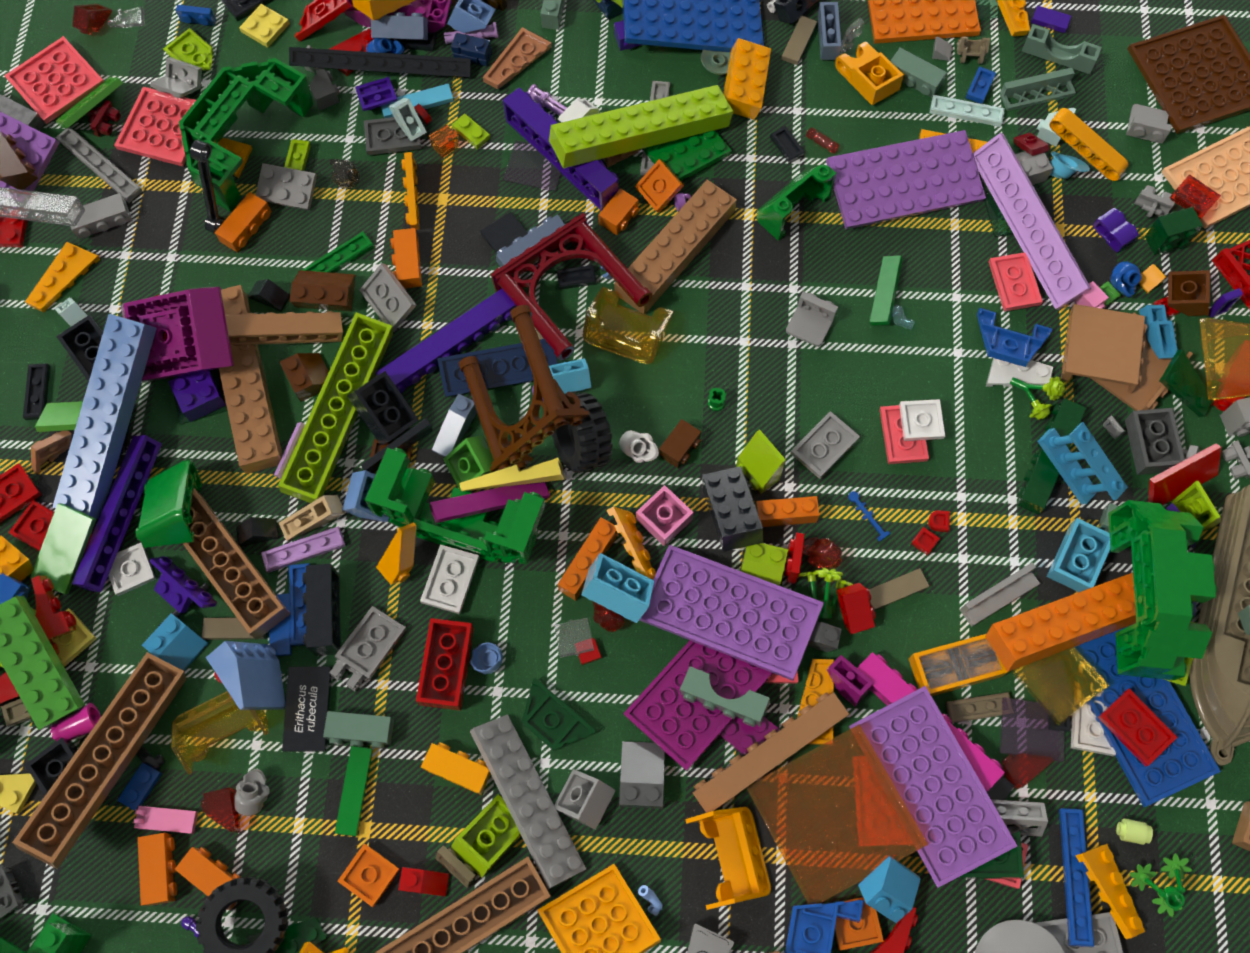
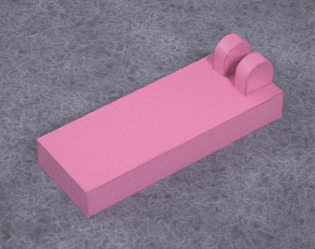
(165, 819)

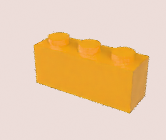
(456, 768)

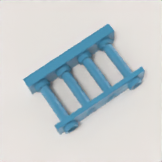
(1072, 472)

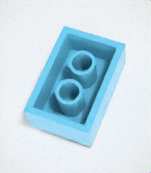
(1080, 556)
(618, 588)

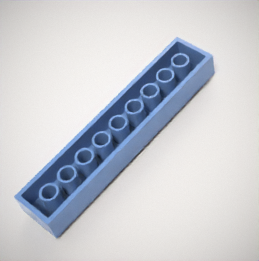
(105, 415)

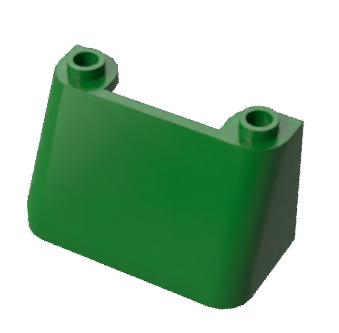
(812, 184)
(167, 506)

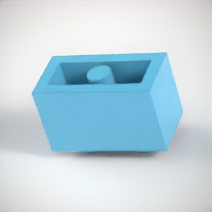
(572, 375)

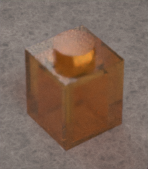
(444, 140)

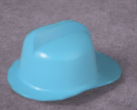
(1066, 166)

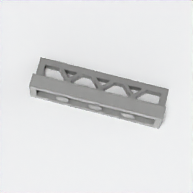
(1000, 595)
(1023, 816)

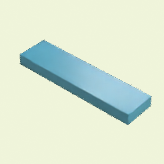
(426, 98)

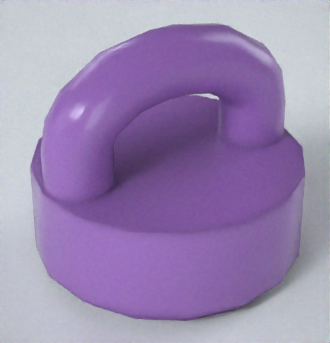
(679, 200)

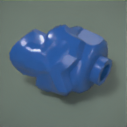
(385, 45)
(1125, 278)

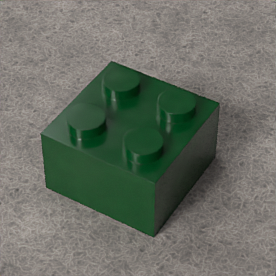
(1173, 231)

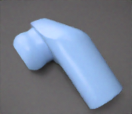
(651, 897)

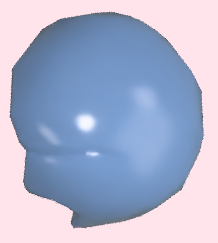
(486, 658)

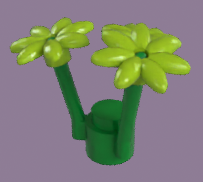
(830, 576)

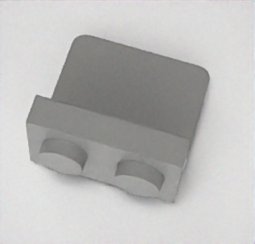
(179, 78)
(1148, 123)
(812, 319)

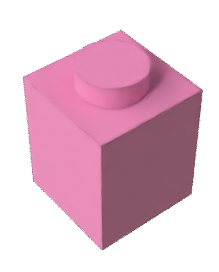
(1093, 298)

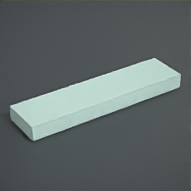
(967, 110)

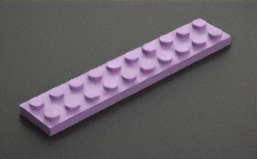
(1030, 222)

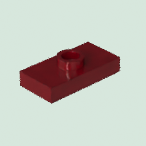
(1031, 144)

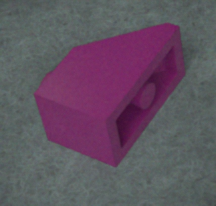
(849, 680)

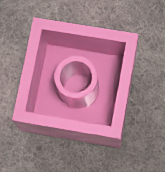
(664, 515)

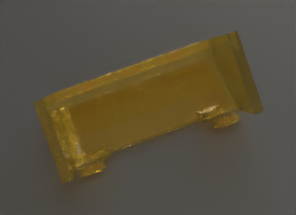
(210, 723)

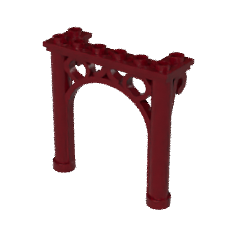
(582, 236)

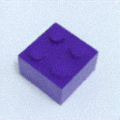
(197, 394)

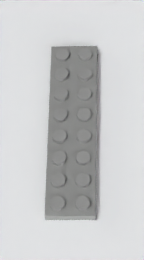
(528, 801)

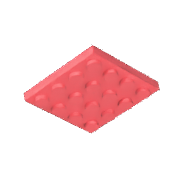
(54, 79)
(154, 127)

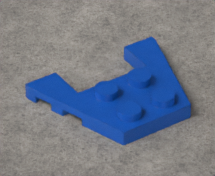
(1007, 344)
(814, 925)

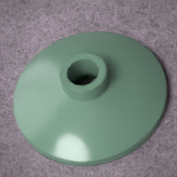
(715, 61)

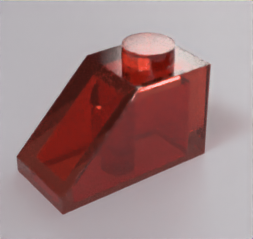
(90, 17)
(1023, 768)
(220, 808)

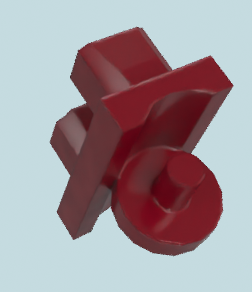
(100, 117)

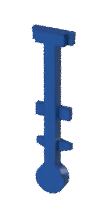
(853, 497)

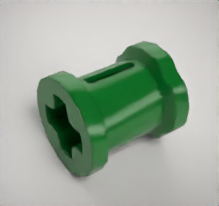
(716, 393)

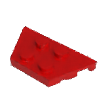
(318, 14)

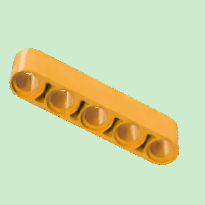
(1088, 144)

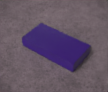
(1051, 19)
(1225, 302)

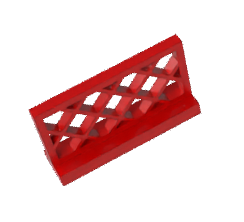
(1234, 270)

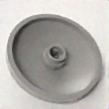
(1018, 937)

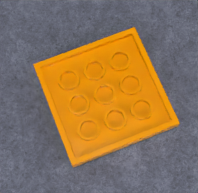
(599, 918)

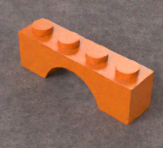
(597, 542)

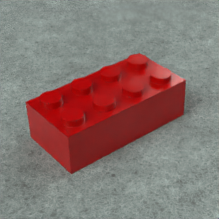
(445, 664)

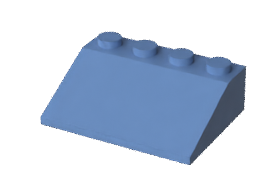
(249, 674)

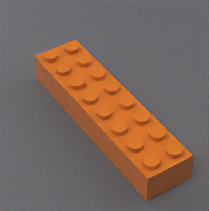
(1064, 623)

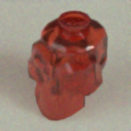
(822, 552)
(607, 618)

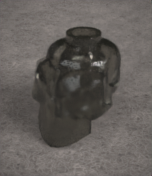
(344, 173)

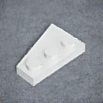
(1002, 373)

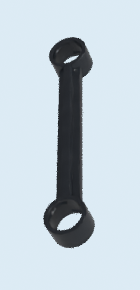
(201, 152)

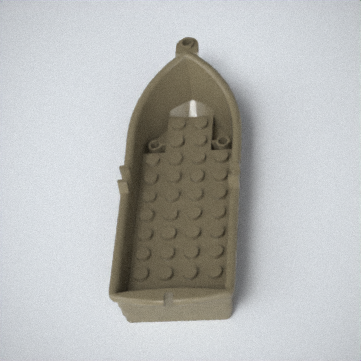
(1223, 675)

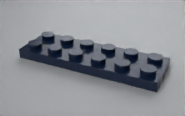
(498, 367)

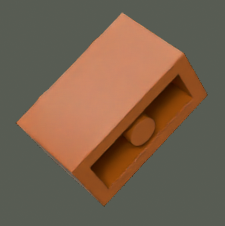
(618, 212)

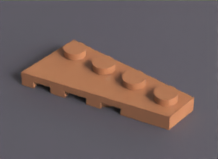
(518, 55)

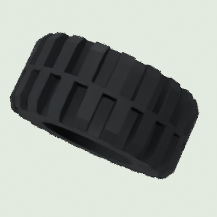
(588, 443)
(238, 889)

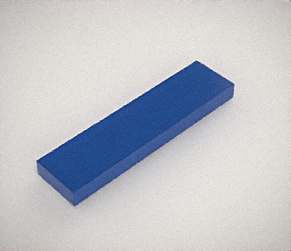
(297, 607)

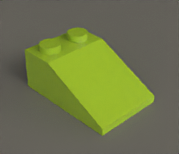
(761, 462)
(1195, 501)
(765, 562)
(487, 837)

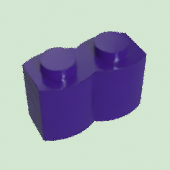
(1115, 229)

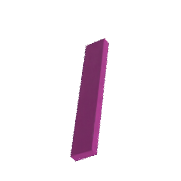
(483, 501)

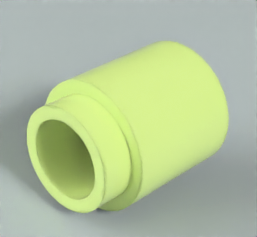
(1134, 831)

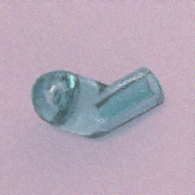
(900, 319)

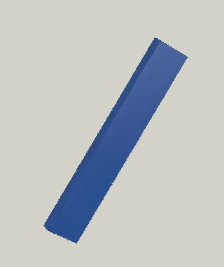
(1075, 879)

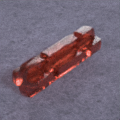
(822, 140)

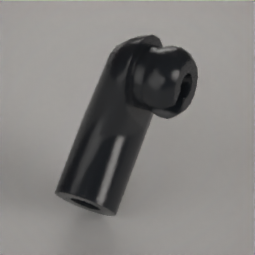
(148, 759)

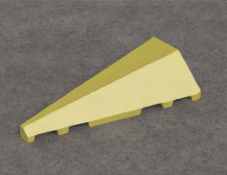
(543, 472)

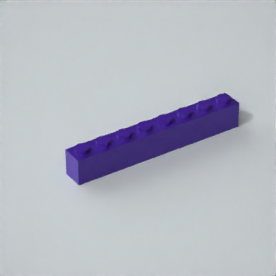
(449, 340)
(117, 514)

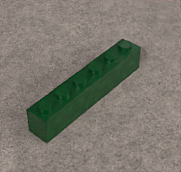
(1043, 473)

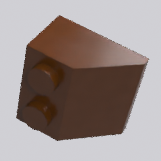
(1189, 292)
(305, 373)

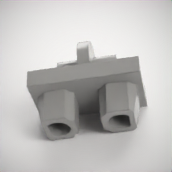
(1154, 203)
(1237, 452)

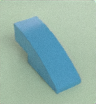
(1159, 331)

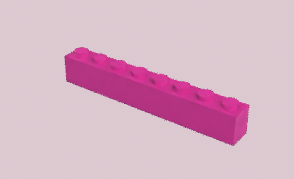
(891, 687)

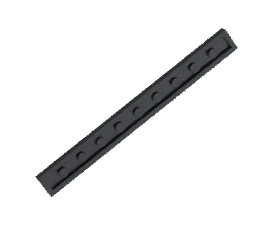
(379, 62)

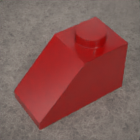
(423, 881)

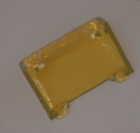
(624, 329)
(1226, 357)

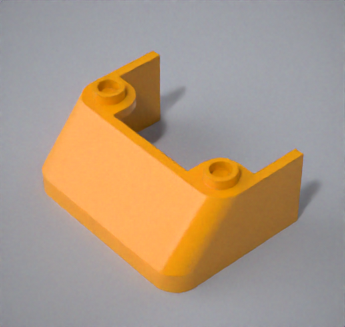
(738, 855)

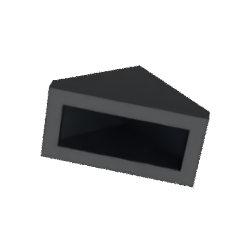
(269, 294)
(257, 530)

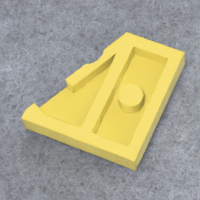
(15, 791)

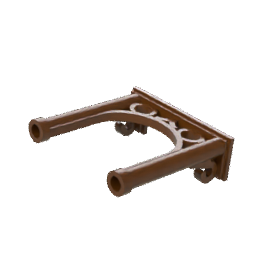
(557, 407)

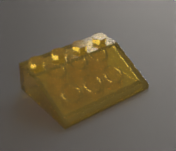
(1061, 683)

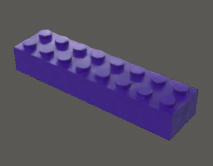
(534, 126)

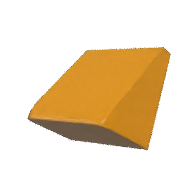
(1151, 278)

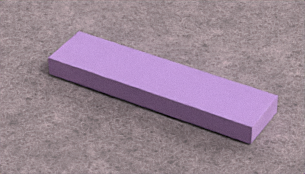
(303, 549)

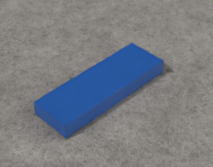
(280, 634)

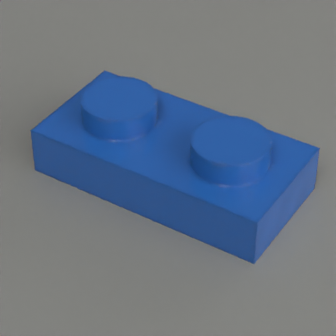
(196, 15)
(980, 85)
(139, 786)

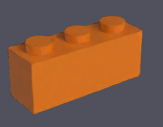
(243, 222)
(406, 257)
(788, 511)
(156, 869)
(204, 871)

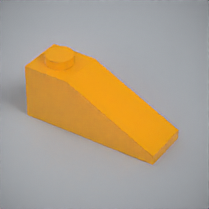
(399, 556)

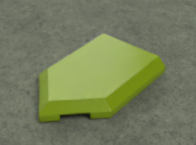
(191, 49)

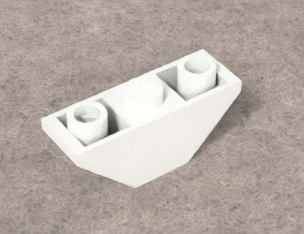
(578, 109)

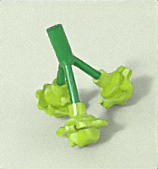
(1054, 390)

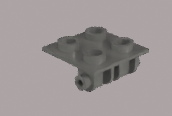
(8, 897)

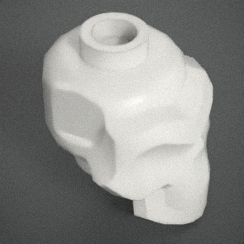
(638, 446)

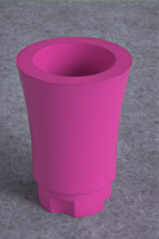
(76, 724)

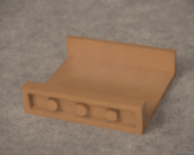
(1104, 345)
(1150, 388)

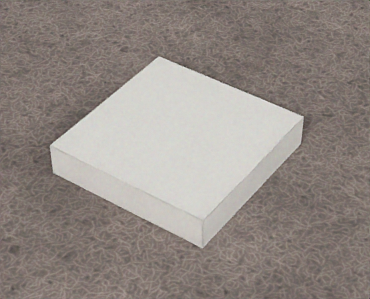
(922, 420)
(131, 570)

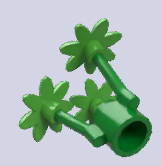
(1171, 896)

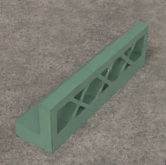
(1038, 83)

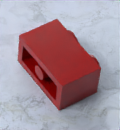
(856, 608)

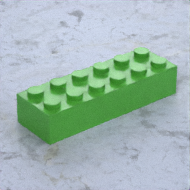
(35, 665)

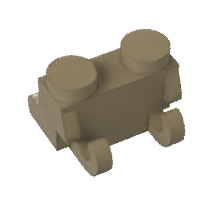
(972, 48)

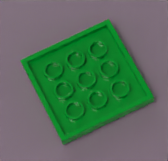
(690, 153)

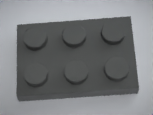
(387, 137)

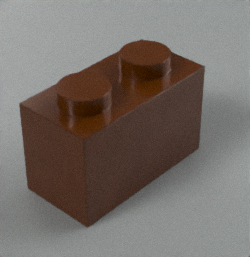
(680, 444)

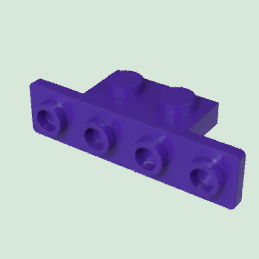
(178, 587)

